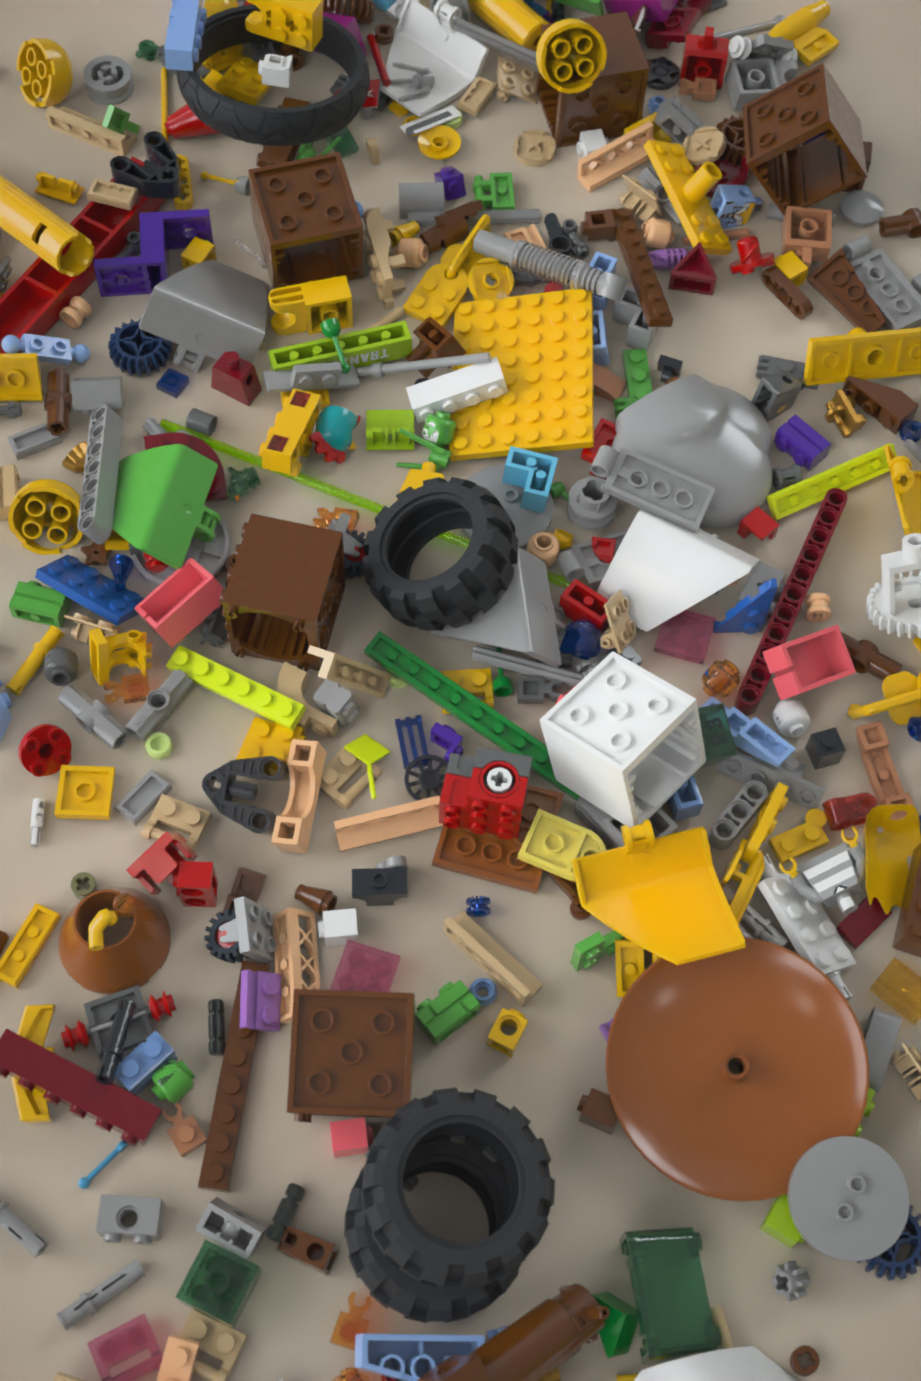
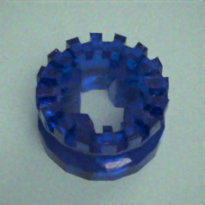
(915, 426)
(478, 906)

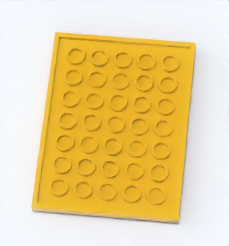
(547, 368)

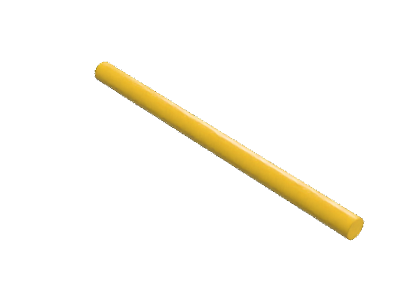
(164, 101)

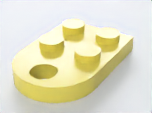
(556, 842)

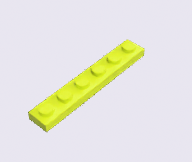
(841, 476)
(237, 688)

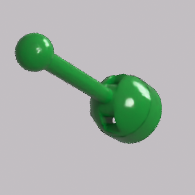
(331, 329)
(502, 685)

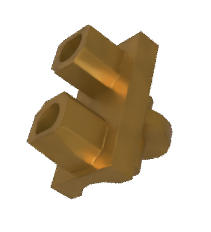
(842, 412)

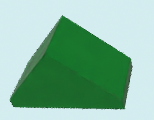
(619, 1326)

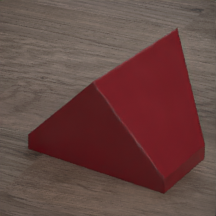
(694, 273)

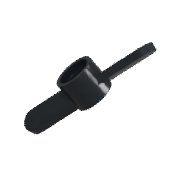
(556, 236)

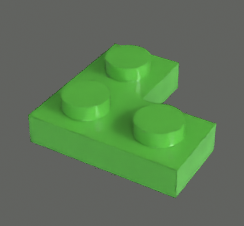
(589, 950)

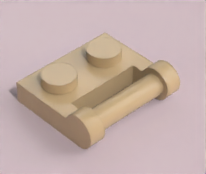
(340, 772)
(177, 816)
(215, 1341)

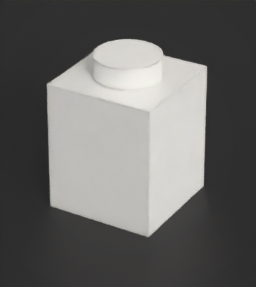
(338, 927)

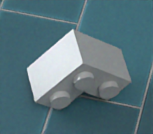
(630, 312)

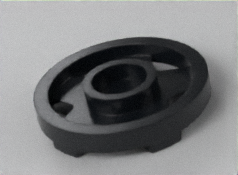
(661, 72)

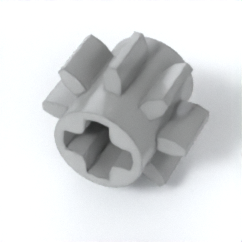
(791, 1280)

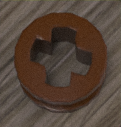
(384, 34)
(814, 1357)

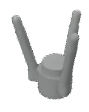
(421, 80)

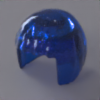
(581, 639)

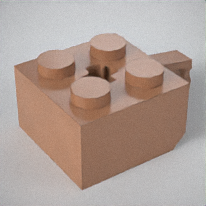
(807, 233)

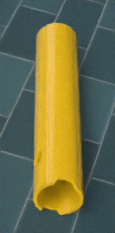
(510, 20)
(43, 230)

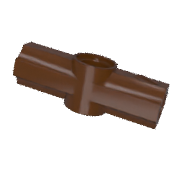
(907, 223)
(57, 402)
(868, 659)

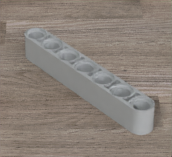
(100, 474)

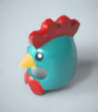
(334, 433)

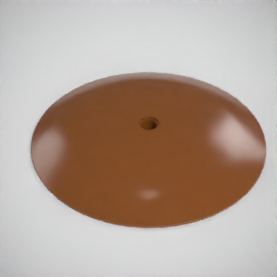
(722, 1129)

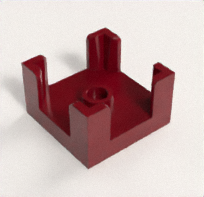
(731, 173)

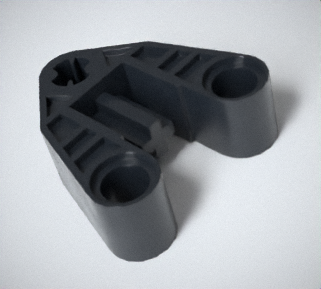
(158, 175)
(226, 775)

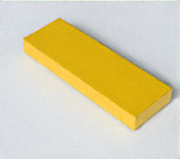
(27, 944)

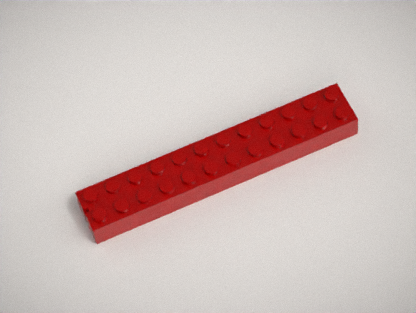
(42, 291)

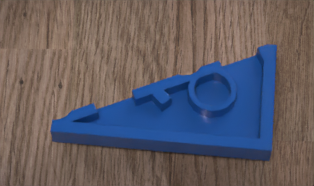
(749, 613)

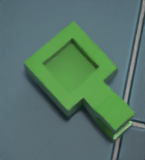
(118, 121)

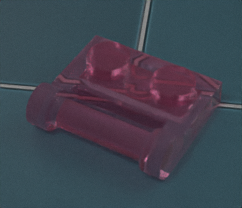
(123, 1344)

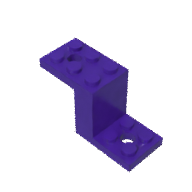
(157, 236)

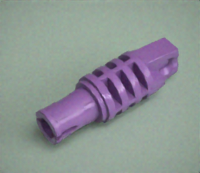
(667, 258)

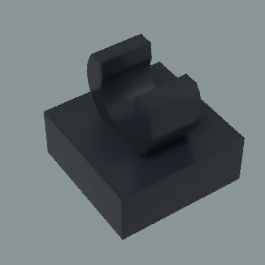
(669, 367)

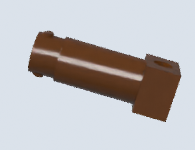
(532, 1343)

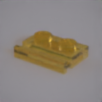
(900, 990)

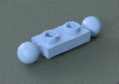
(48, 348)

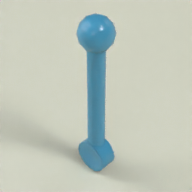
(84, 1182)

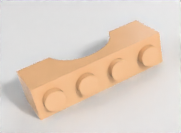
(295, 823)

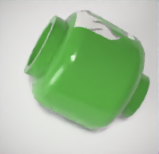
(439, 429)

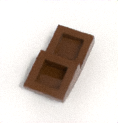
(246, 884)

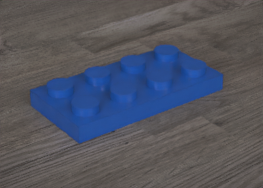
(90, 589)

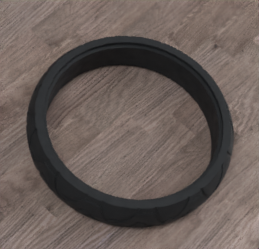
(267, 124)

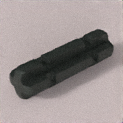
(216, 1027)
(285, 1212)

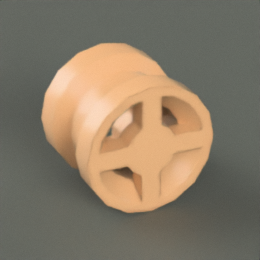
(818, 607)

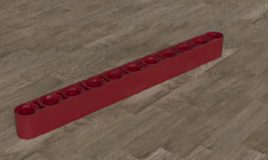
(794, 589)

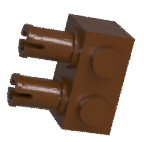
(434, 343)

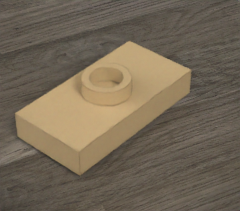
(476, 96)
(112, 194)

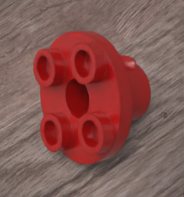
(750, 256)
(45, 750)

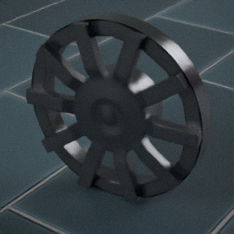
(428, 778)

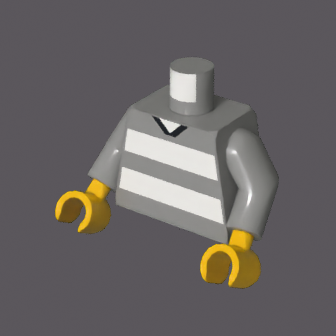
(832, 875)

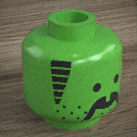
(173, 1081)

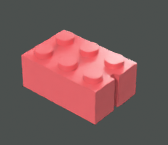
(181, 602)
(809, 662)

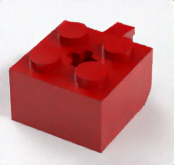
(705, 57)

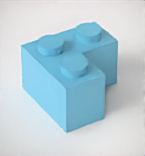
(533, 473)

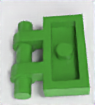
(501, 191)

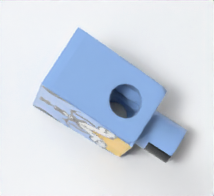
(734, 205)

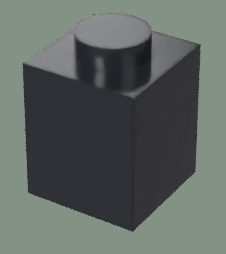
(825, 748)

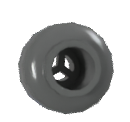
(60, 666)

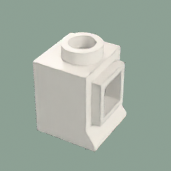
(276, 70)

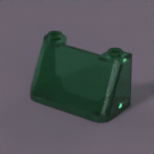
(669, 1293)

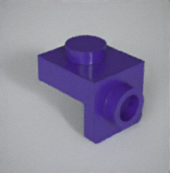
(453, 183)
(447, 739)

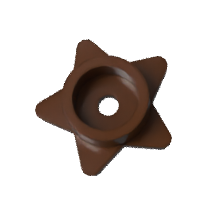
(95, 559)

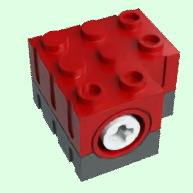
(485, 792)

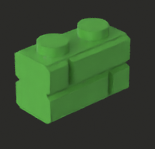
(39, 604)
(447, 1011)

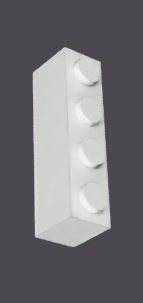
(457, 389)

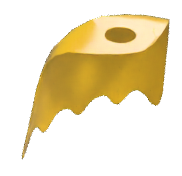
(888, 852)

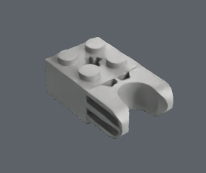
(755, 77)
(610, 829)

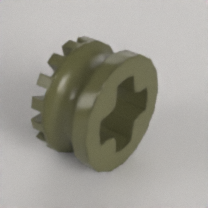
(83, 877)

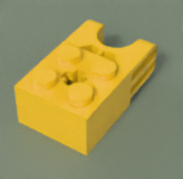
(288, 21)
(309, 304)

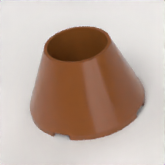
(120, 964)

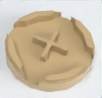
(704, 145)
(534, 148)

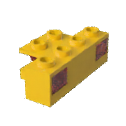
(291, 433)

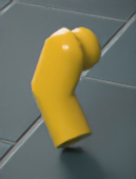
(97, 926)

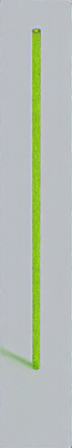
(327, 488)

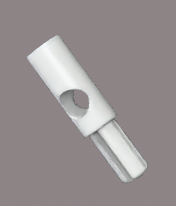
(36, 826)

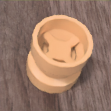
(75, 312)

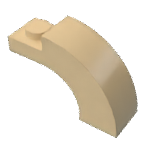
(292, 684)

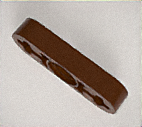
(787, 292)

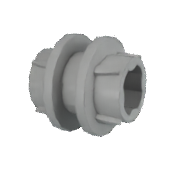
(589, 506)

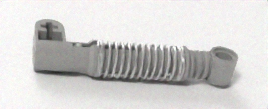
(521, 255)

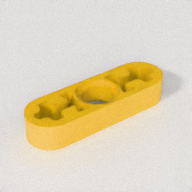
(186, 188)

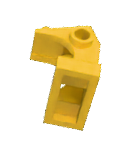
(134, 654)

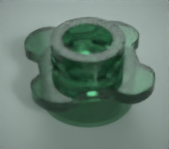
(147, 50)

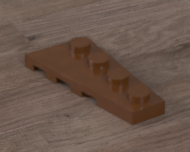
(846, 293)

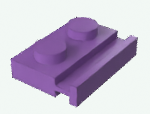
(260, 1001)

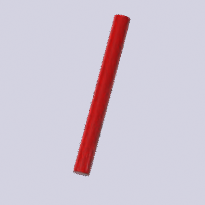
(378, 60)

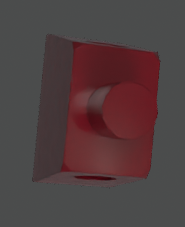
(236, 378)

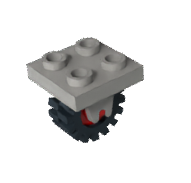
(352, 546)
(242, 933)

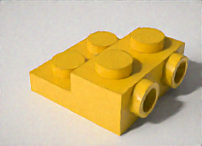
(269, 739)

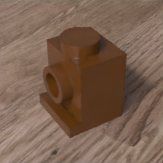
(599, 225)

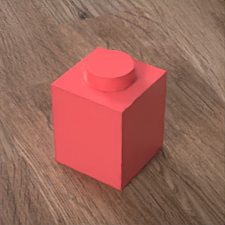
(350, 1137)

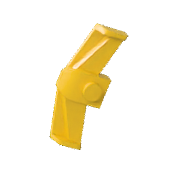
(34, 1027)

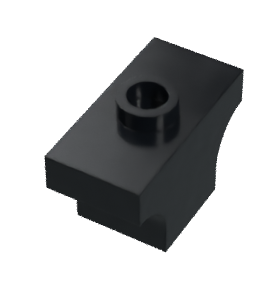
(379, 885)

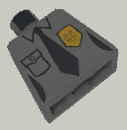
(777, 393)

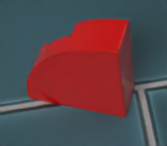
(604, 548)

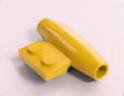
(808, 39)

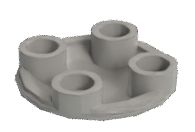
(861, 207)

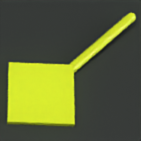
(369, 752)

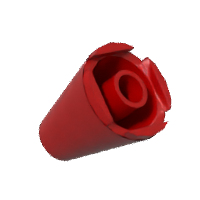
(185, 124)

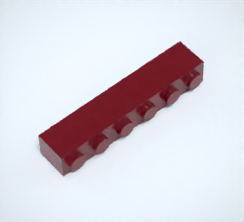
(76, 1088)

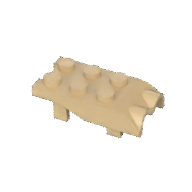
(381, 256)

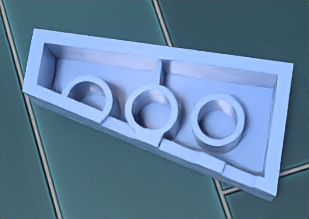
(184, 34)
(409, 1355)

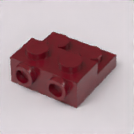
(675, 29)

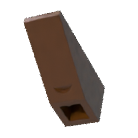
(883, 403)

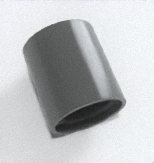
(201, 422)

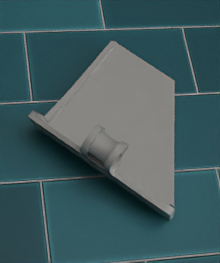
(208, 313)
(521, 618)

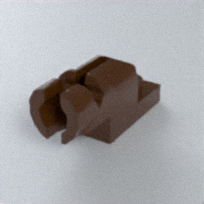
(450, 226)

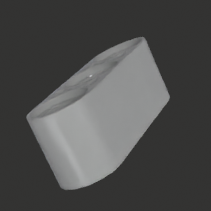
(742, 804)
(880, 1040)

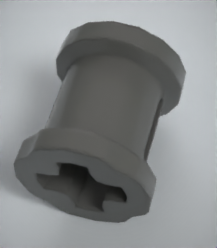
(786, 476)

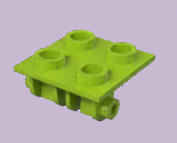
(384, 427)

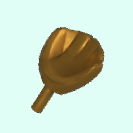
(76, 458)

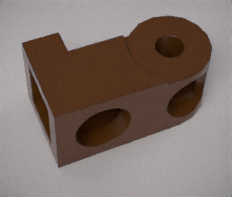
(308, 1250)

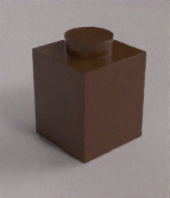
(597, 1111)

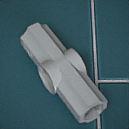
(651, 181)
(93, 716)
(149, 716)

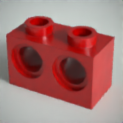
(196, 883)

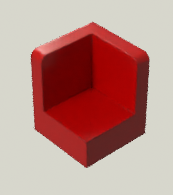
(759, 524)

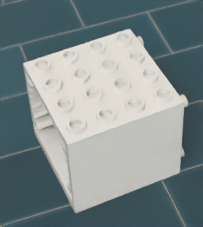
(624, 739)

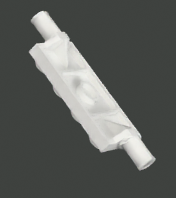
(806, 926)

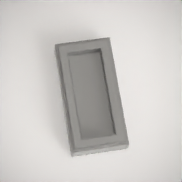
(32, 441)
(143, 797)

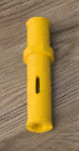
(34, 660)

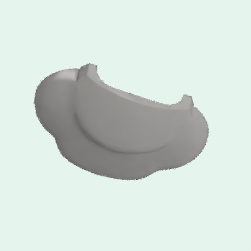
(707, 436)

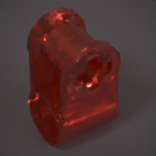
(845, 811)

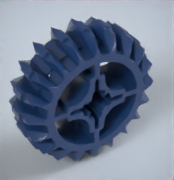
(138, 350)
(889, 1265)

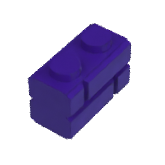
(801, 443)

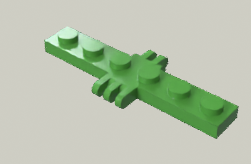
(637, 378)

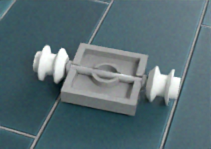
(762, 47)

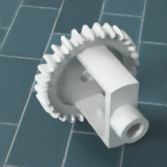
(897, 602)

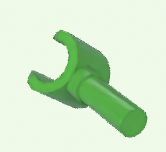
(558, 489)

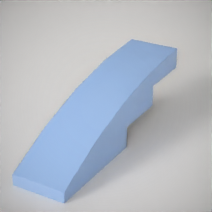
(755, 737)

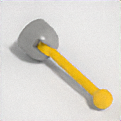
(241, 184)

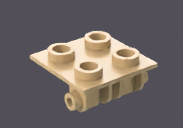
(515, 81)
(641, 202)
(85, 623)
(621, 629)
(905, 1062)

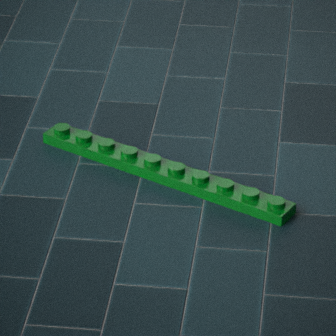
(462, 705)

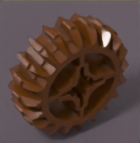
(360, 9)
(735, 142)

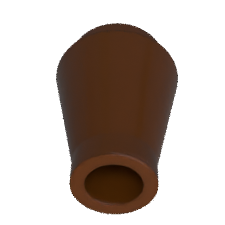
(316, 898)

